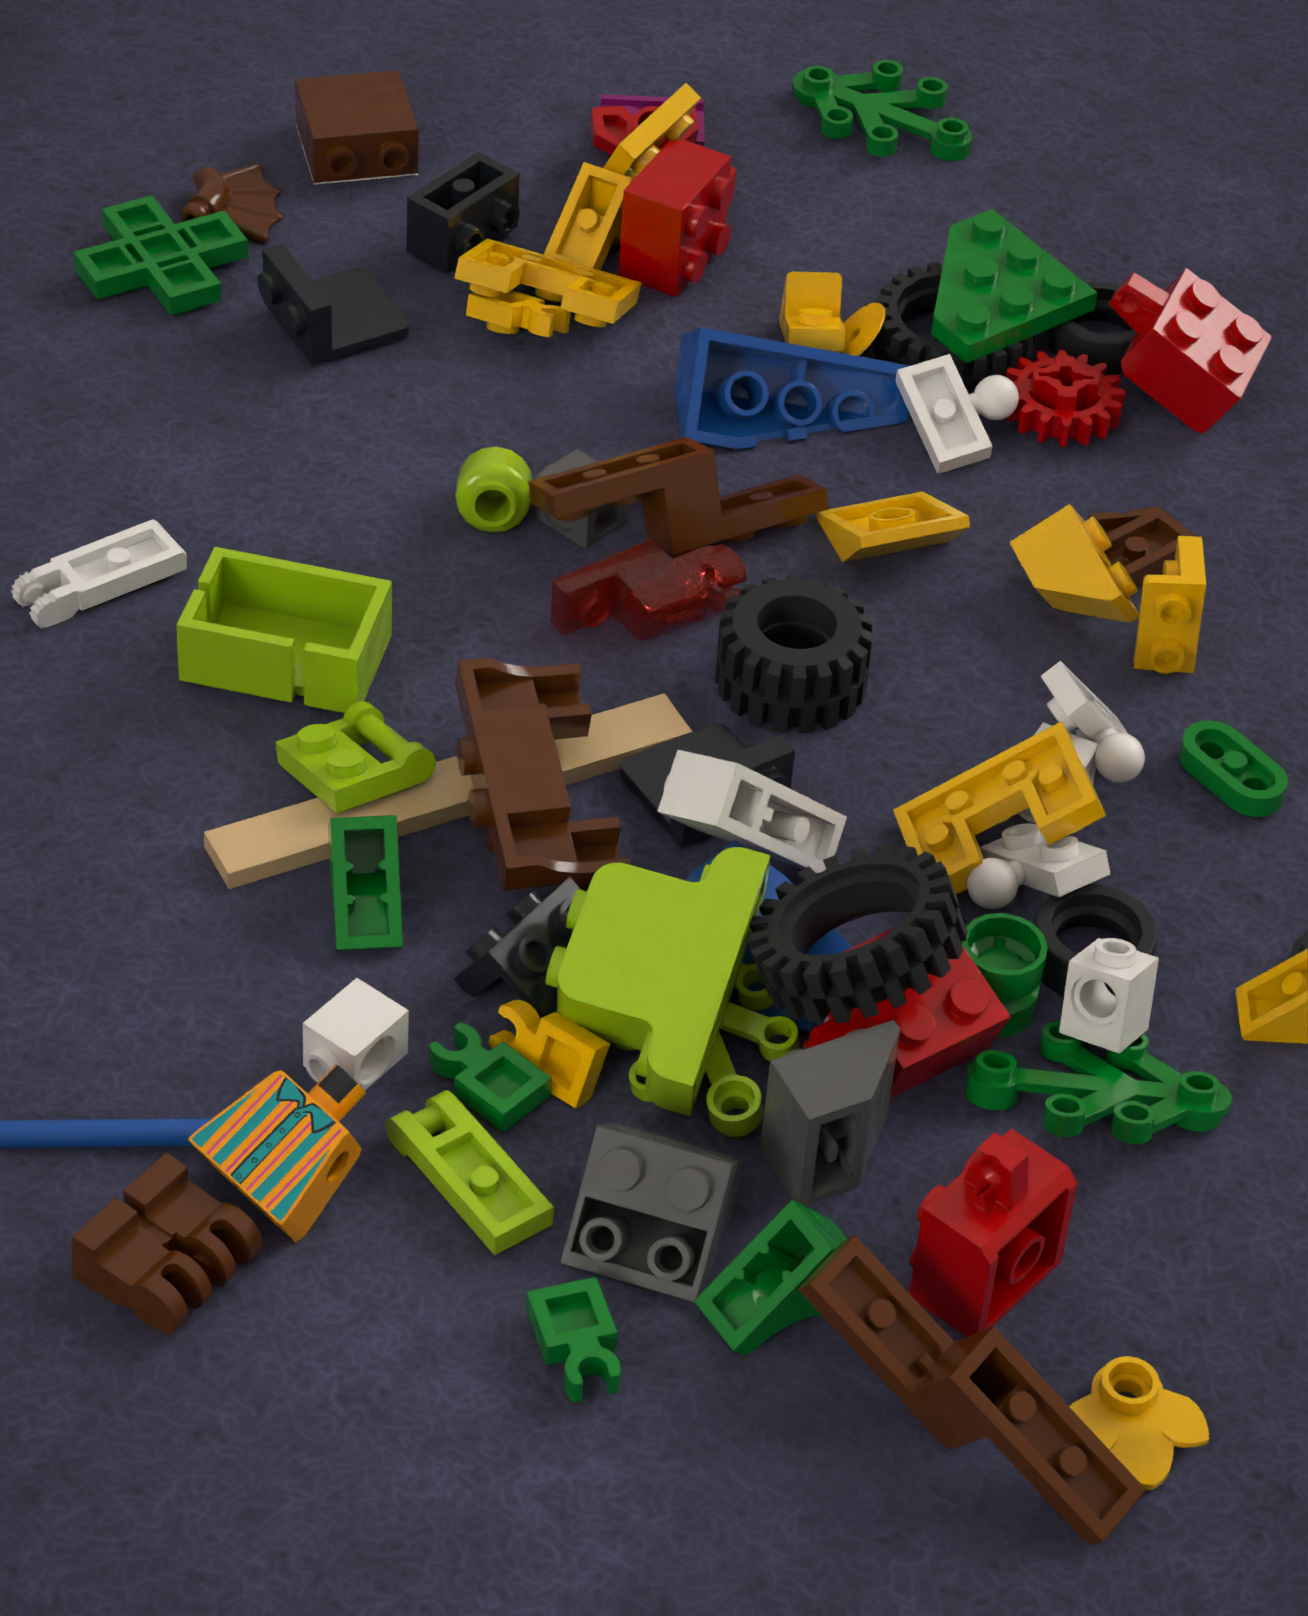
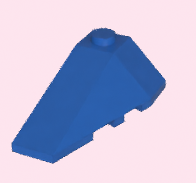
(760, 389)

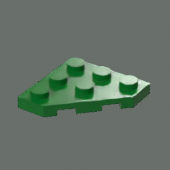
(1001, 288)

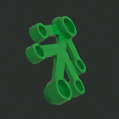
(823, 90)
(1187, 1099)

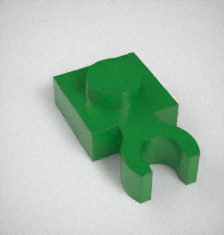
(493, 1082)
(576, 1328)

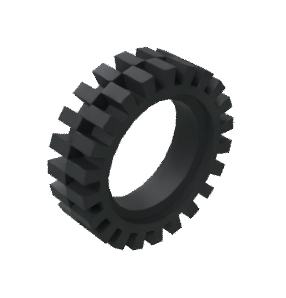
(869, 972)

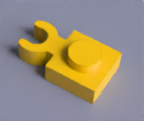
(518, 310)
(557, 1048)

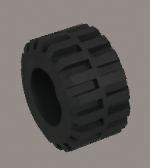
(793, 654)

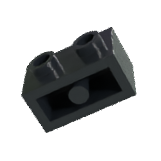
(462, 210)

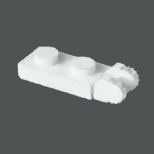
(99, 572)

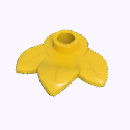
(1140, 1428)

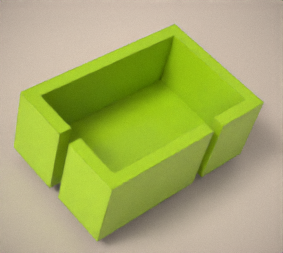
(284, 630)

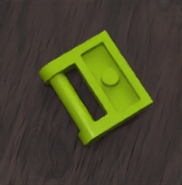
(342, 772)

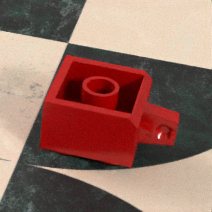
(676, 216)
(1188, 346)
(936, 1028)
(991, 1232)

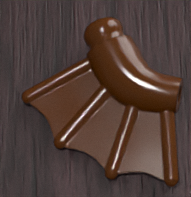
(239, 193)

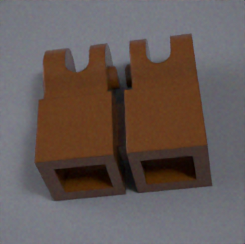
(163, 1246)

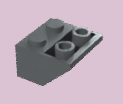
(828, 1111)
(652, 1210)

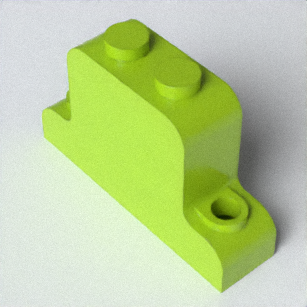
(659, 964)

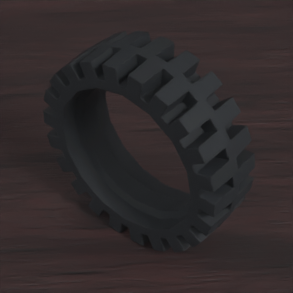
(918, 295)

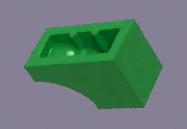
(365, 882)
(761, 1285)

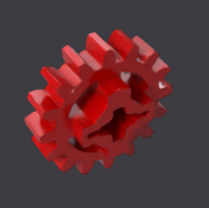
(1065, 398)

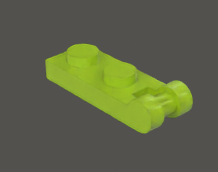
(471, 1172)

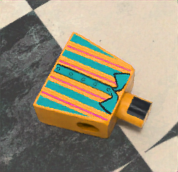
(285, 1146)

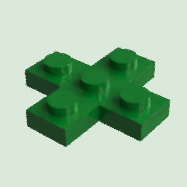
(161, 255)

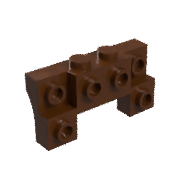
(517, 773)

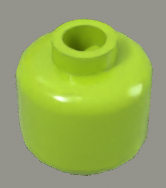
(493, 489)

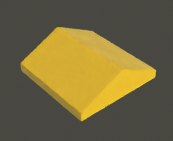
(891, 525)

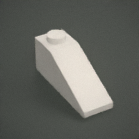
(751, 809)

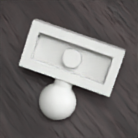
(949, 415)
(1118, 754)
(1027, 860)

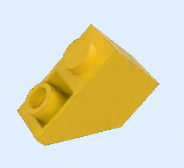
(1071, 570)

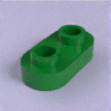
(1238, 773)

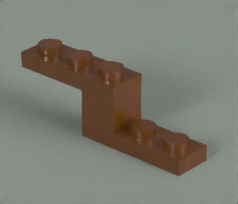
(678, 496)
(973, 1390)

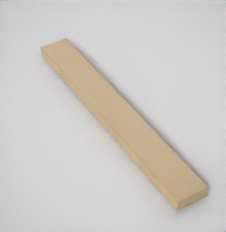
(299, 832)

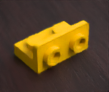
(1172, 611)

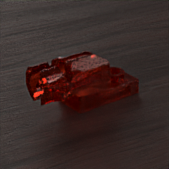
(647, 589)

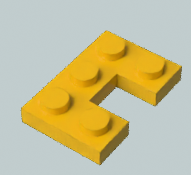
(587, 292)
(1034, 774)

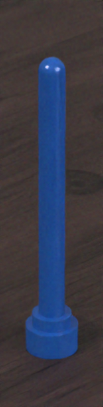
(98, 1132)

